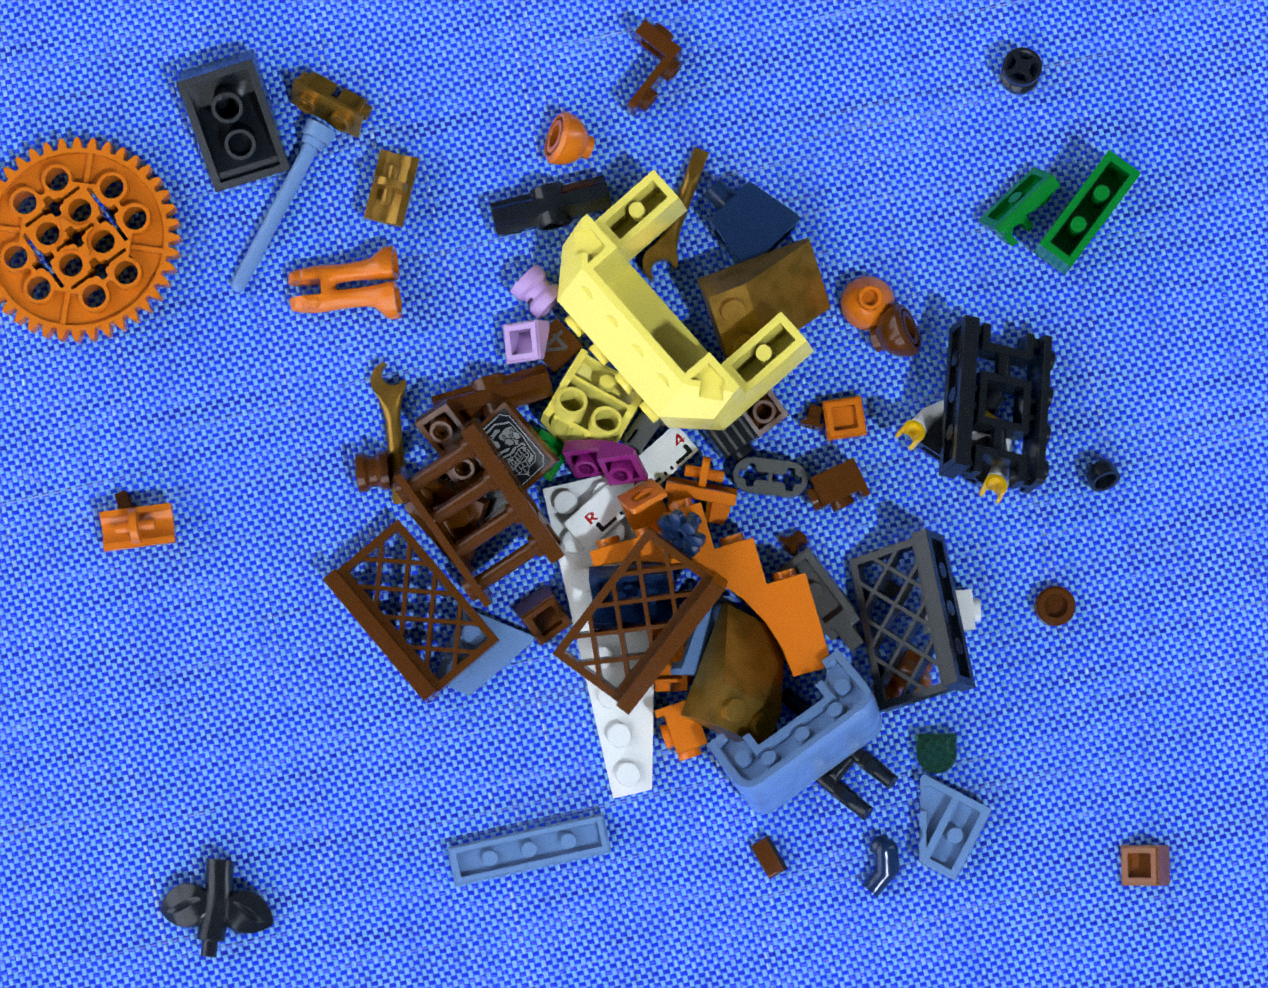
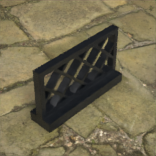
(939, 605)

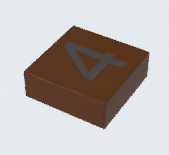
(560, 347)

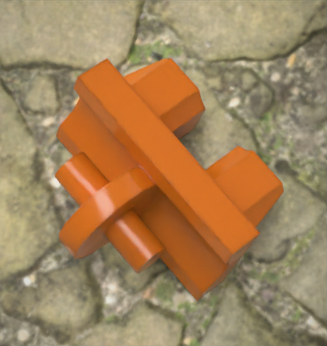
(718, 497)
(138, 527)

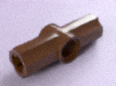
(491, 391)

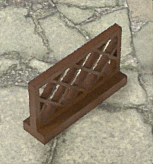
(386, 634)
(667, 642)

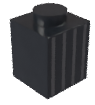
(733, 441)

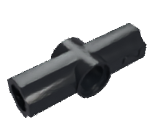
(551, 206)

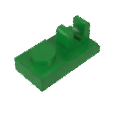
(1024, 197)

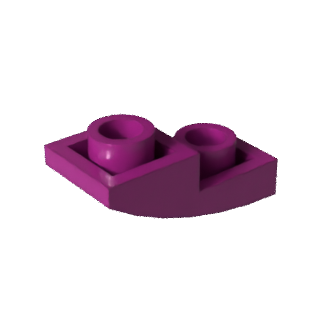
(603, 457)

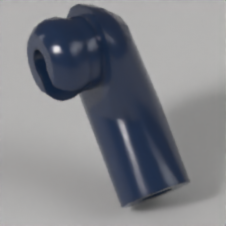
(887, 864)

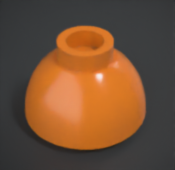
(567, 140)
(865, 301)

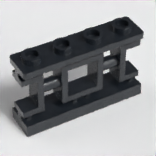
(966, 405)

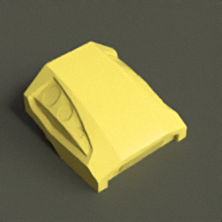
(590, 403)

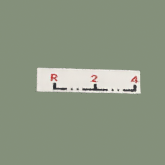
(604, 509)

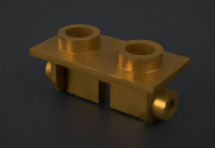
(314, 96)

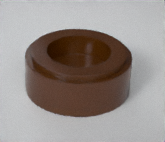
(1054, 606)

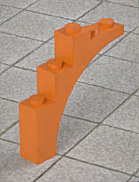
(782, 604)

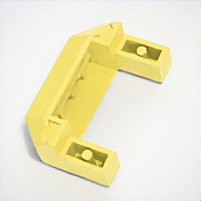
(642, 334)

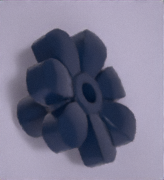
(682, 531)

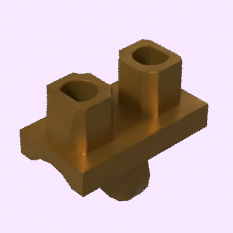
(391, 188)

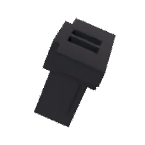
(890, 589)

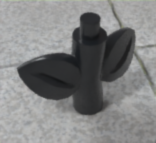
(216, 907)

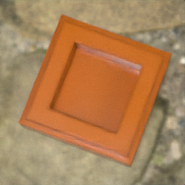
(844, 418)

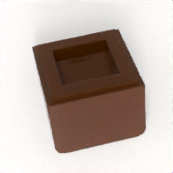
(543, 614)

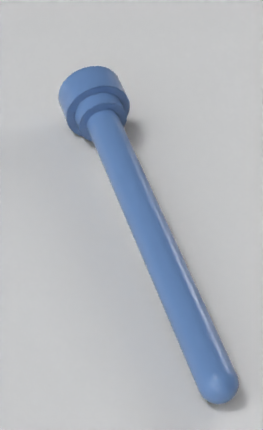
(315, 139)

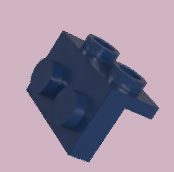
(630, 587)

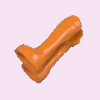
(383, 296)

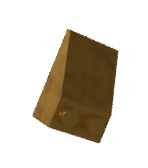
(758, 289)
(738, 679)

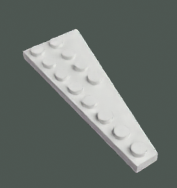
(623, 737)

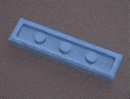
(529, 849)

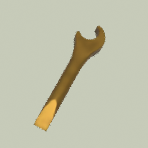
(666, 246)
(391, 401)

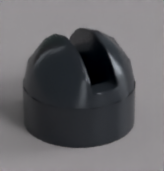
(1102, 474)

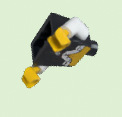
(926, 435)

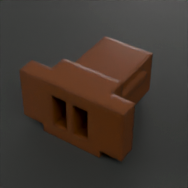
(813, 418)
(123, 500)
(793, 543)

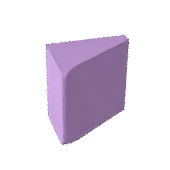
(525, 341)

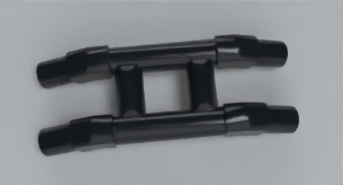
(831, 780)

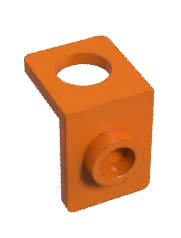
(643, 504)

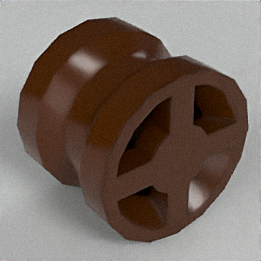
(373, 471)

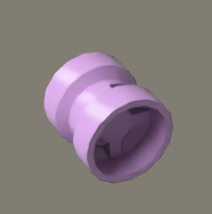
(536, 291)

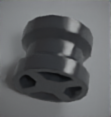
(1021, 62)

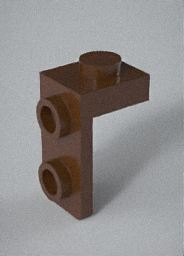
(659, 43)

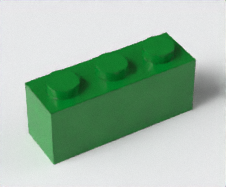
(1087, 212)

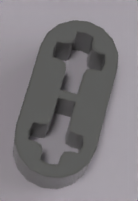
(770, 487)

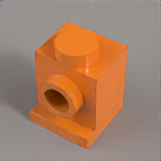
(681, 732)

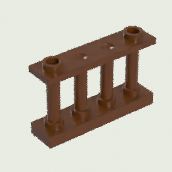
(495, 478)

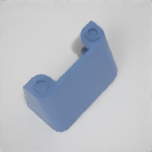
(806, 746)

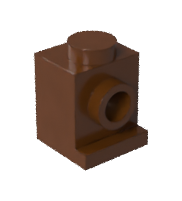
(837, 487)

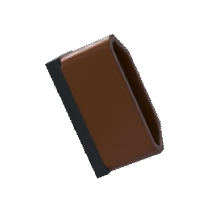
(769, 857)

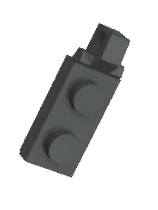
(833, 607)

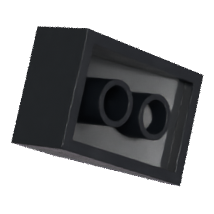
(233, 120)

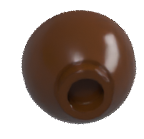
(896, 332)

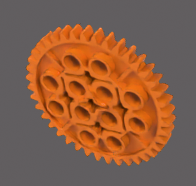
(146, 248)

